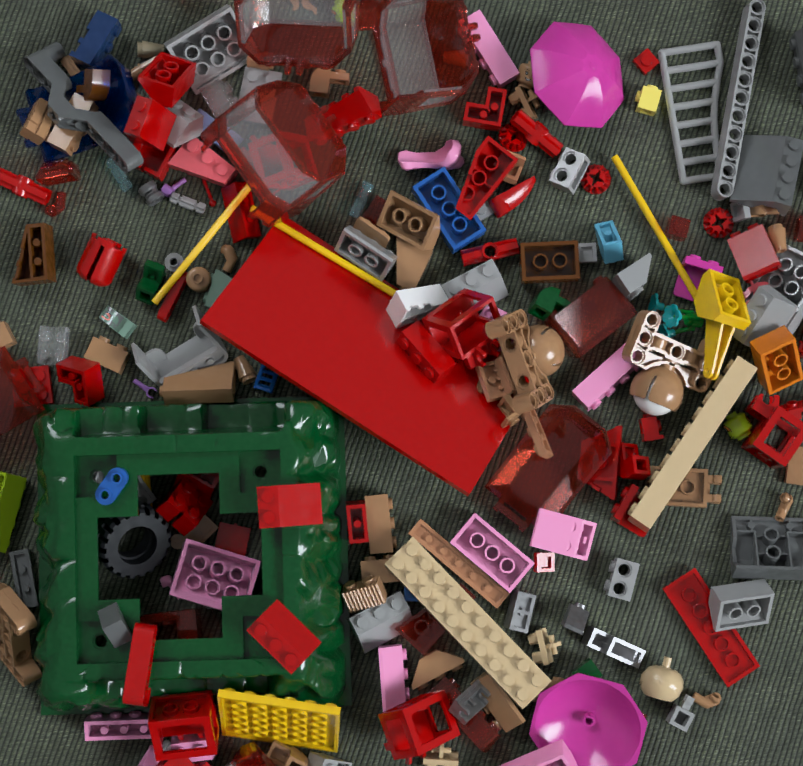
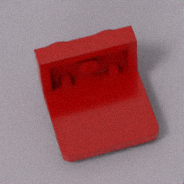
(619, 511)

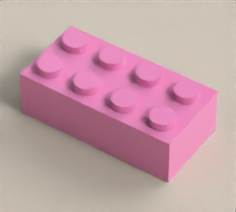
(492, 552)

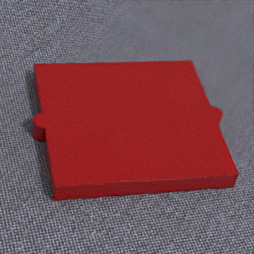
(233, 538)

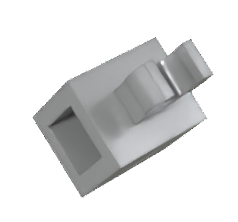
(680, 715)

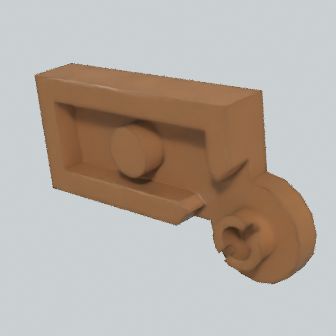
(200, 533)

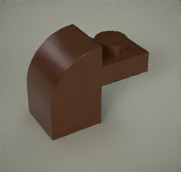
(96, 85)

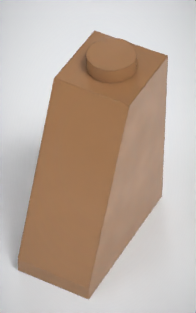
(410, 264)

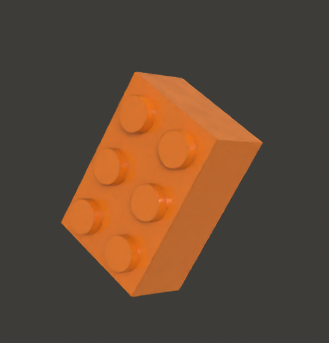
(776, 360)

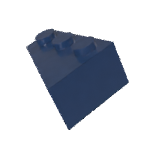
(97, 40)

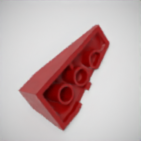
(487, 171)

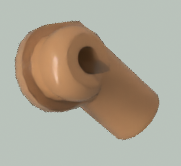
(707, 701)

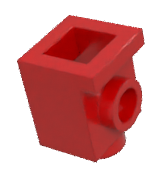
(650, 428)

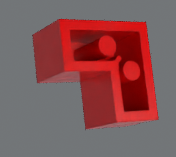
(488, 115)
(84, 377)

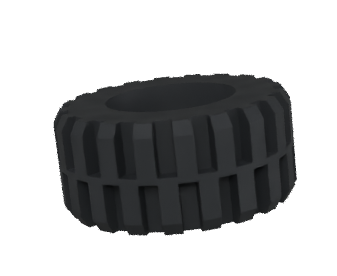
(142, 557)

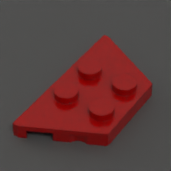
(606, 477)

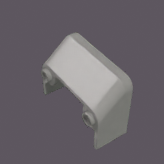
(199, 352)

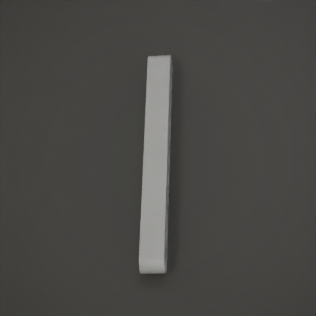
(742, 91)

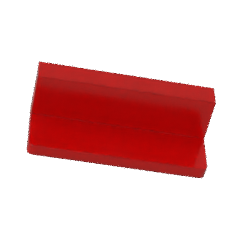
(240, 225)

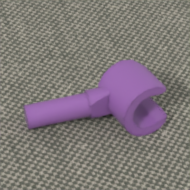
(167, 190)
(144, 387)

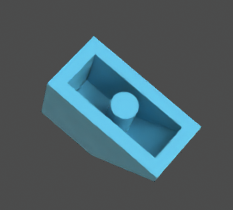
(609, 242)

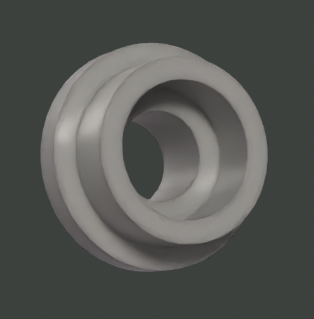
(172, 268)

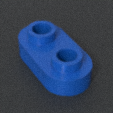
(111, 486)

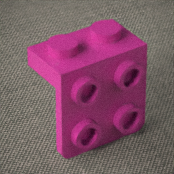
(695, 269)

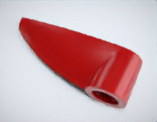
(511, 198)

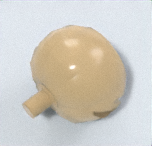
(662, 681)

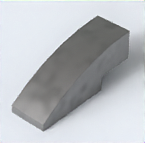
(613, 646)

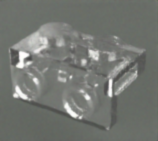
(52, 345)

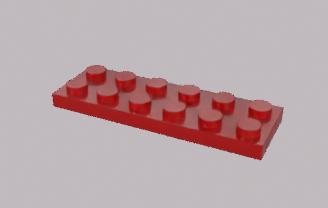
(722, 648)

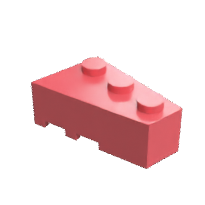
(203, 165)

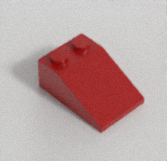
(289, 505)

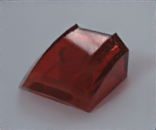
(58, 173)

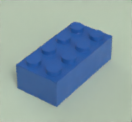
(441, 196)

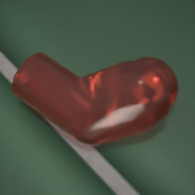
(58, 207)

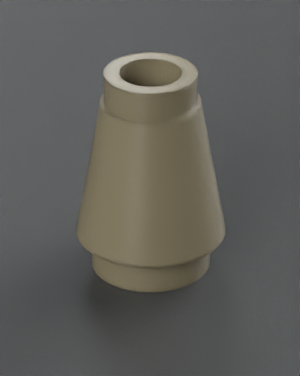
(148, 49)

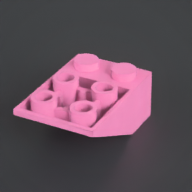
(563, 534)

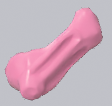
(447, 156)

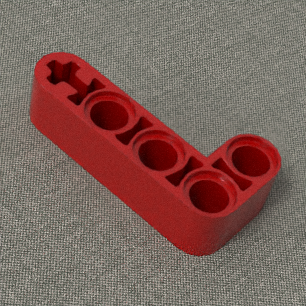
(139, 665)

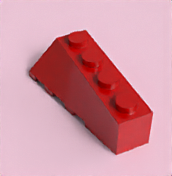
(354, 111)

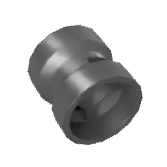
(151, 193)

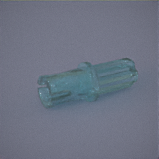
(361, 199)

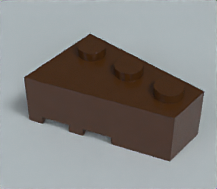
(37, 256)

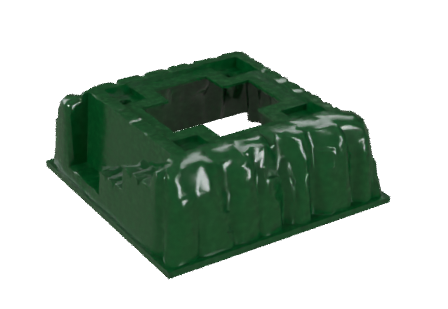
(301, 565)

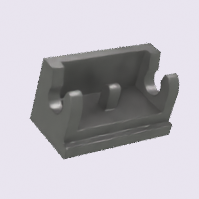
(519, 611)
(470, 702)

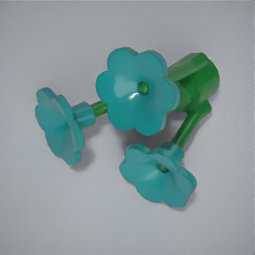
(672, 316)

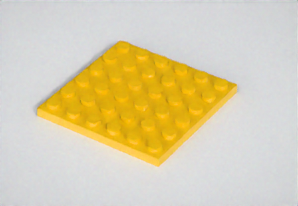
(280, 719)

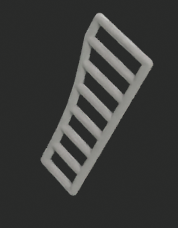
(672, 107)

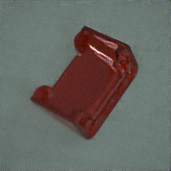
(591, 317)

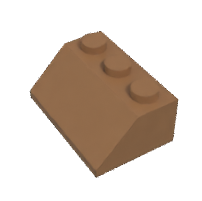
(410, 221)
(500, 705)

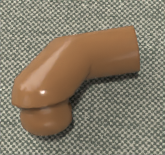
(230, 257)
(786, 502)

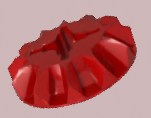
(515, 145)
(599, 187)
(717, 231)

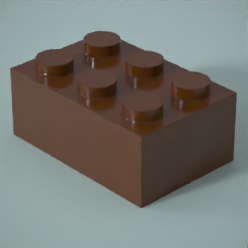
(549, 262)

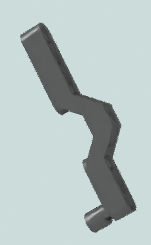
(65, 116)

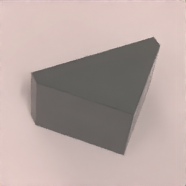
(115, 625)

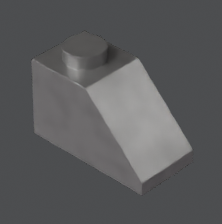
(575, 617)

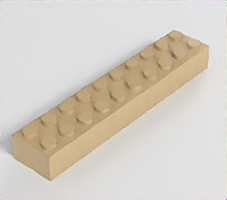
(694, 440)
(467, 623)

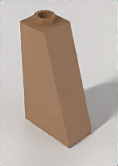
(202, 385)

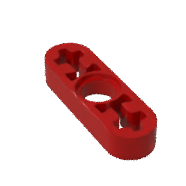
(172, 299)

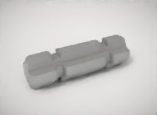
(187, 203)

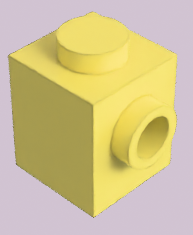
(648, 100)

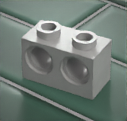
(573, 171)
(627, 580)

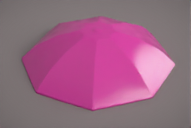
(577, 75)
(593, 720)

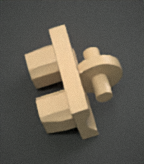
(547, 646)
(441, 756)

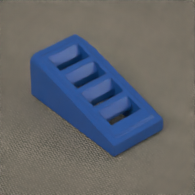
(257, 385)

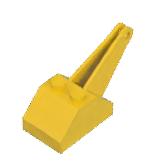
(724, 308)

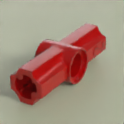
(536, 133)
(24, 187)
(477, 254)

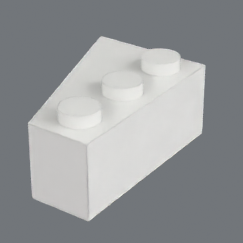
(414, 304)

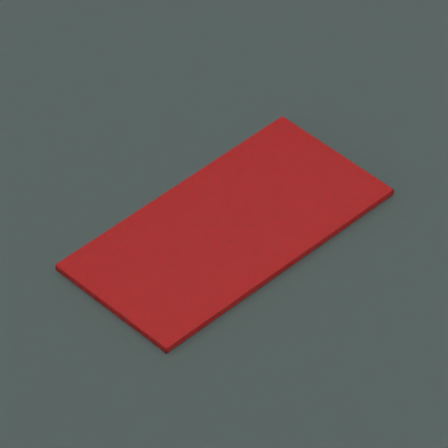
(342, 348)

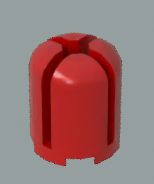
(100, 260)

